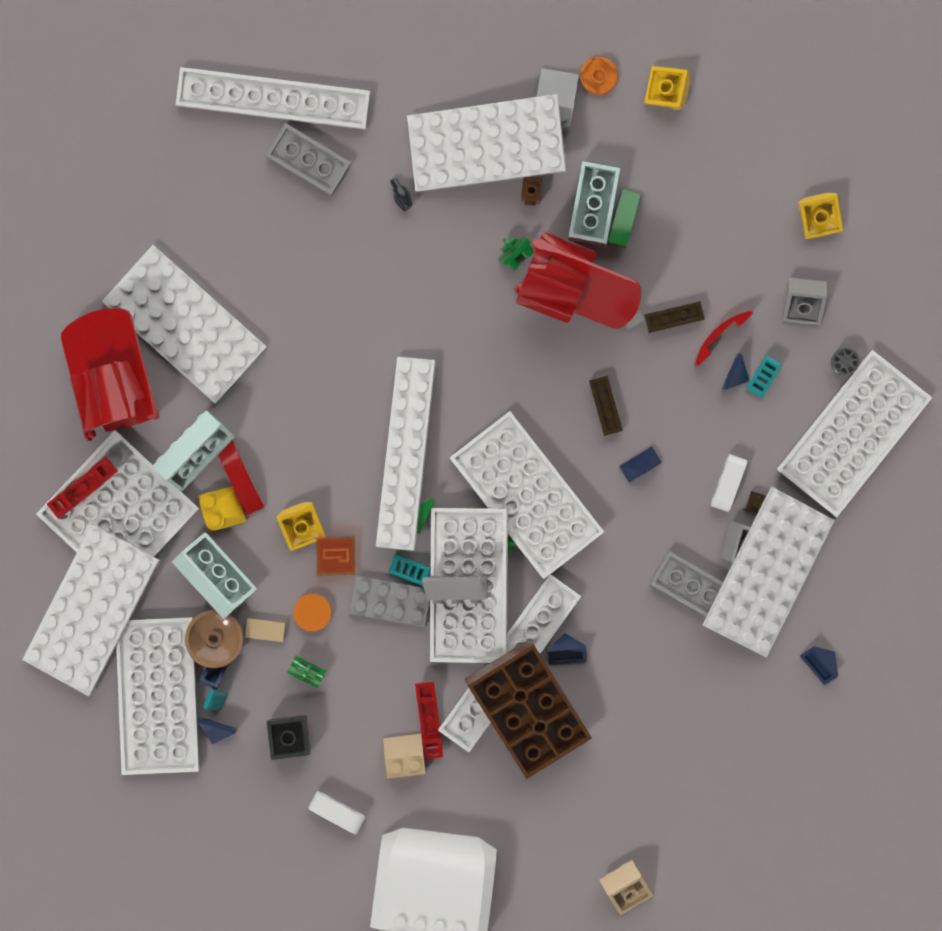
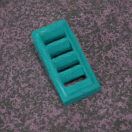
(774, 363)
(411, 563)
(215, 699)

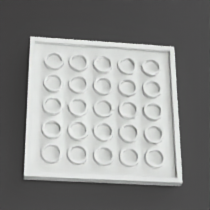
(130, 505)

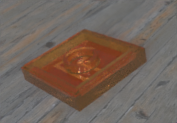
(335, 555)

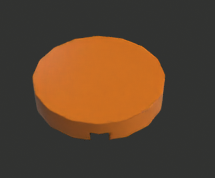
(598, 76)
(312, 612)

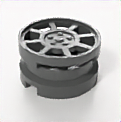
(845, 361)

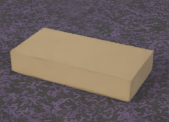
(265, 630)

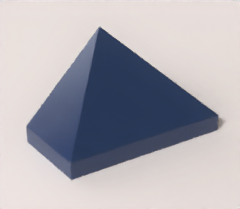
(737, 374)
(640, 464)
(566, 650)
(822, 663)
(212, 676)
(216, 731)

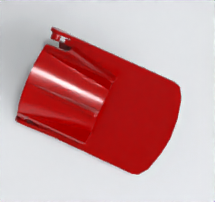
(568, 282)
(108, 371)

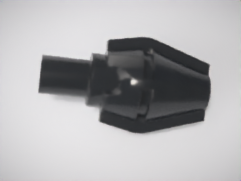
(401, 195)

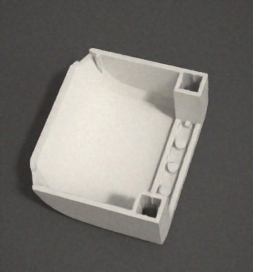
(433, 882)

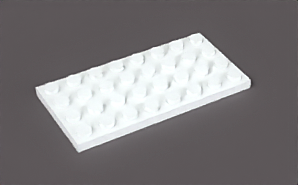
(486, 143)
(185, 324)
(854, 433)
(516, 476)
(470, 545)
(768, 572)
(91, 610)
(157, 698)

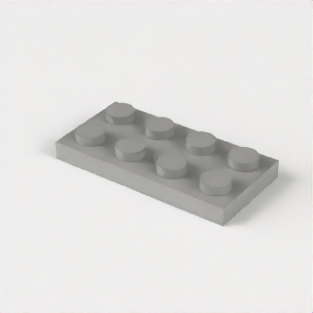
(308, 159)
(686, 583)
(389, 601)

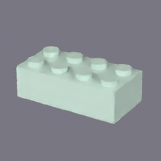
(593, 203)
(193, 451)
(214, 575)

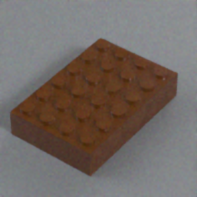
(528, 708)

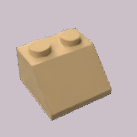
(404, 756)
(626, 887)

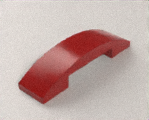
(704, 352)
(240, 479)
(82, 488)
(429, 720)

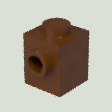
(531, 191)

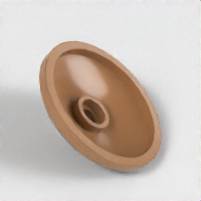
(208, 653)

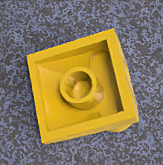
(668, 87)
(820, 215)
(221, 509)
(300, 525)

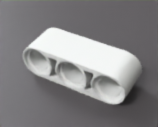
(728, 483)
(336, 812)

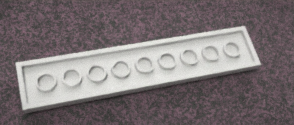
(272, 98)
(405, 453)
(536, 622)

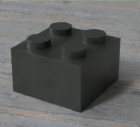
(288, 737)

